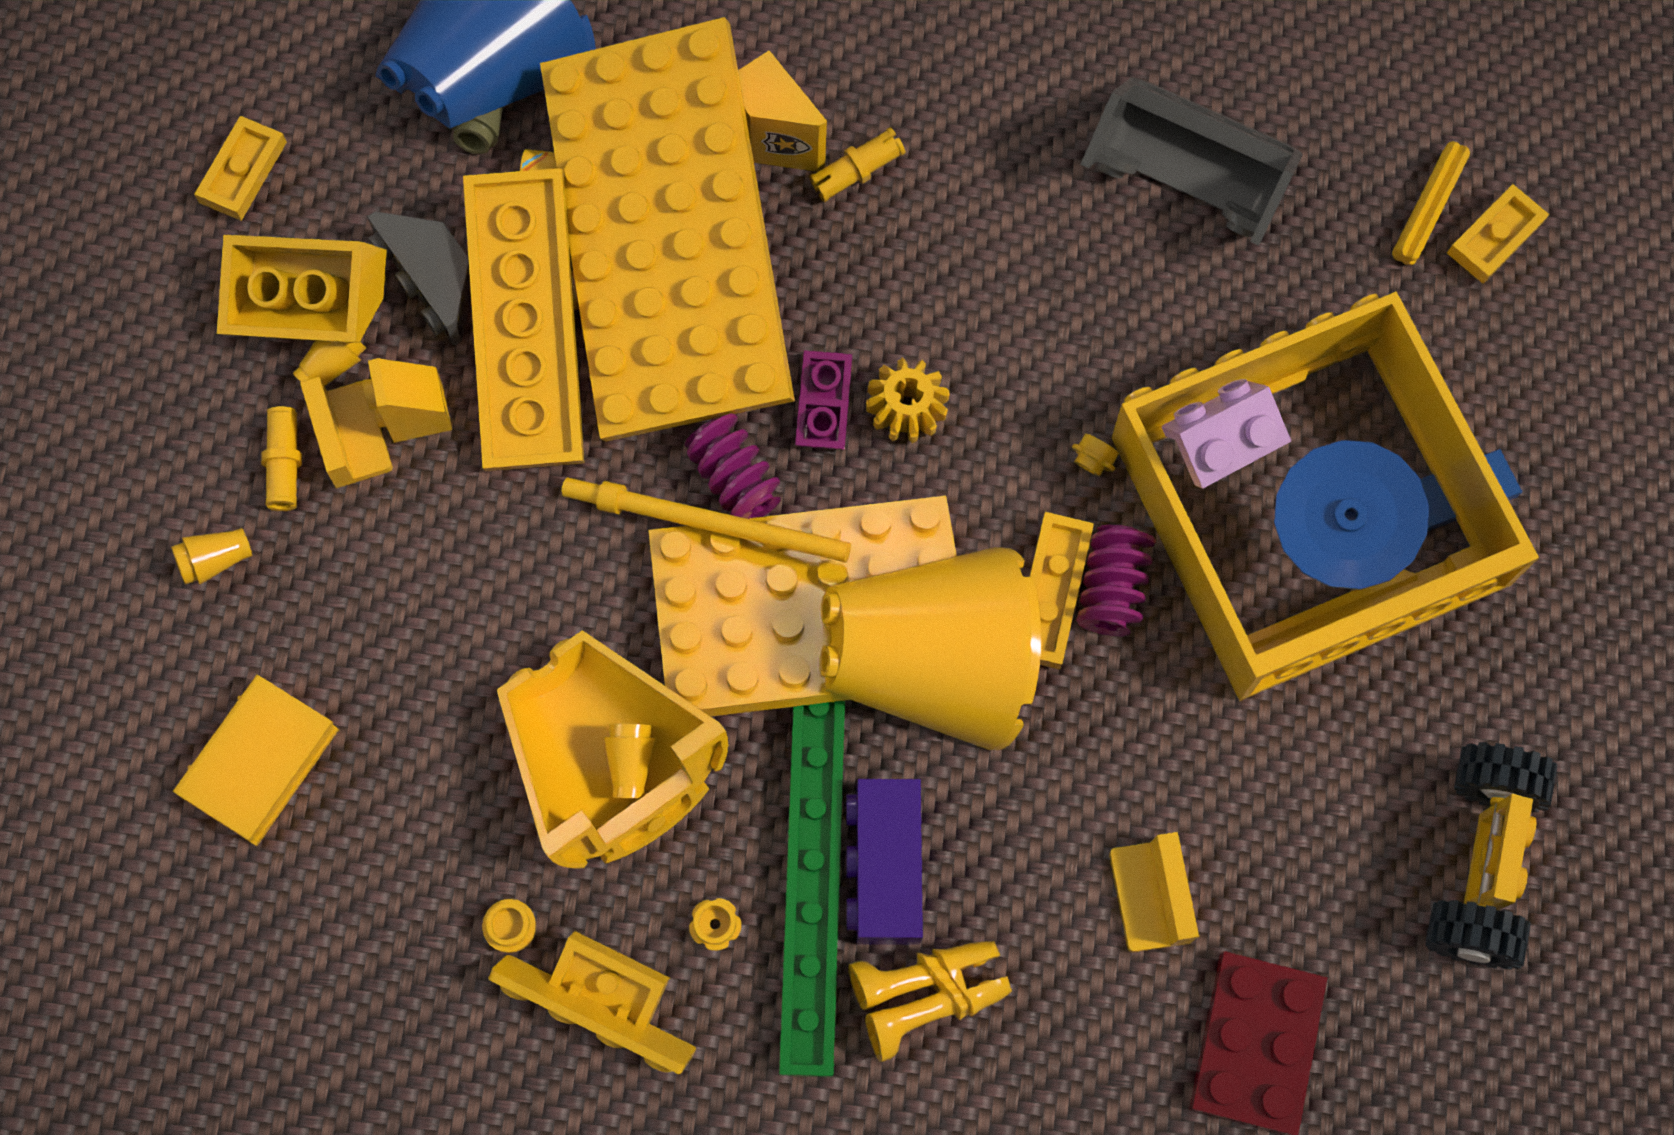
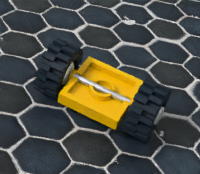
(1516, 787)

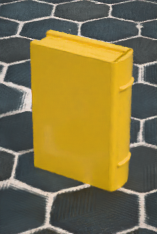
(256, 760)

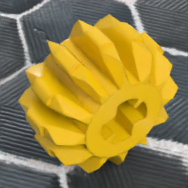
(907, 418)

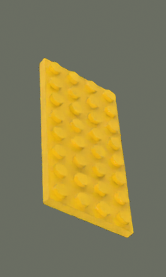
(666, 231)

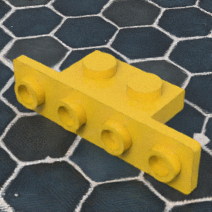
(601, 994)

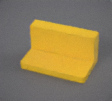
(346, 432)
(1154, 894)

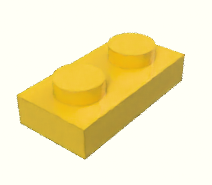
(240, 168)
(1498, 233)

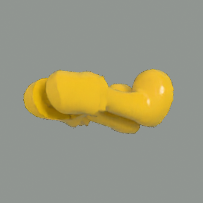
(941, 971)

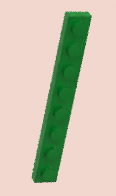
(812, 891)

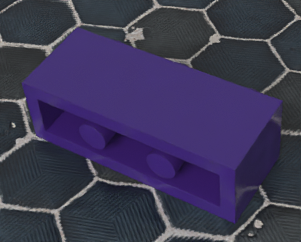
(885, 862)

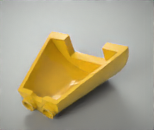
(939, 644)
(558, 740)

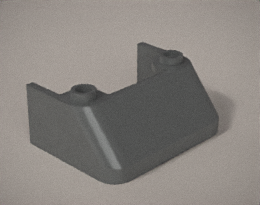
(1194, 152)

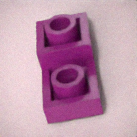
(823, 400)

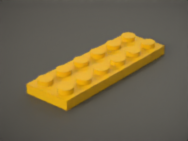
(523, 319)

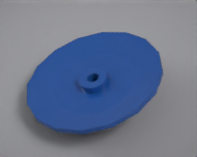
(1351, 514)

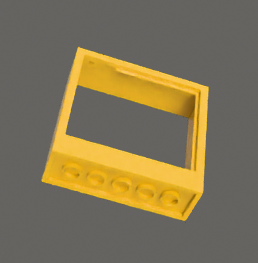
(1362, 617)

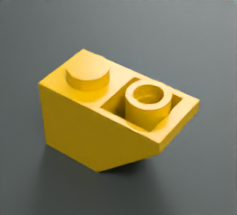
(406, 399)

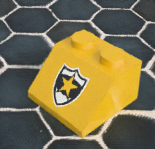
(780, 117)

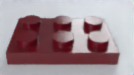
(1258, 1044)

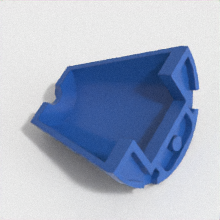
(480, 53)

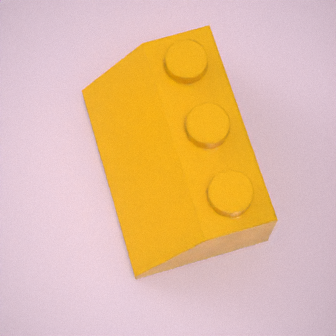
(299, 288)

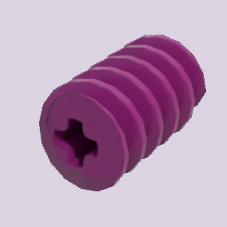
(731, 468)
(1113, 578)

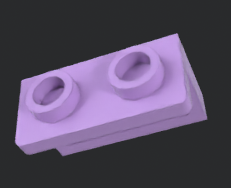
(1227, 431)

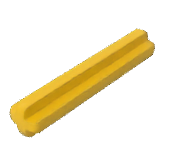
(1431, 203)

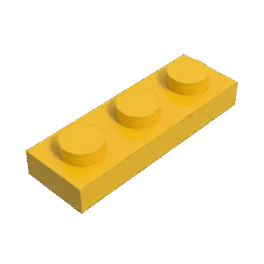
(1057, 578)

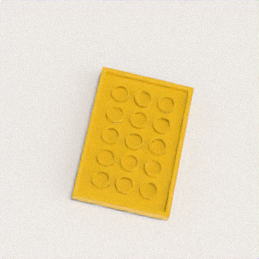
(746, 615)

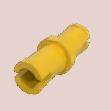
(857, 164)
(281, 459)

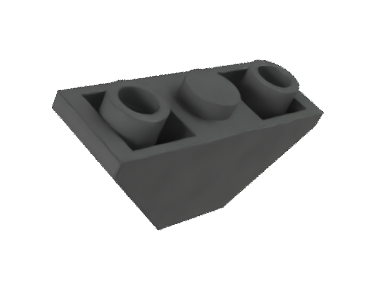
(429, 267)

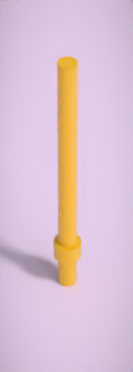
(615, 498)

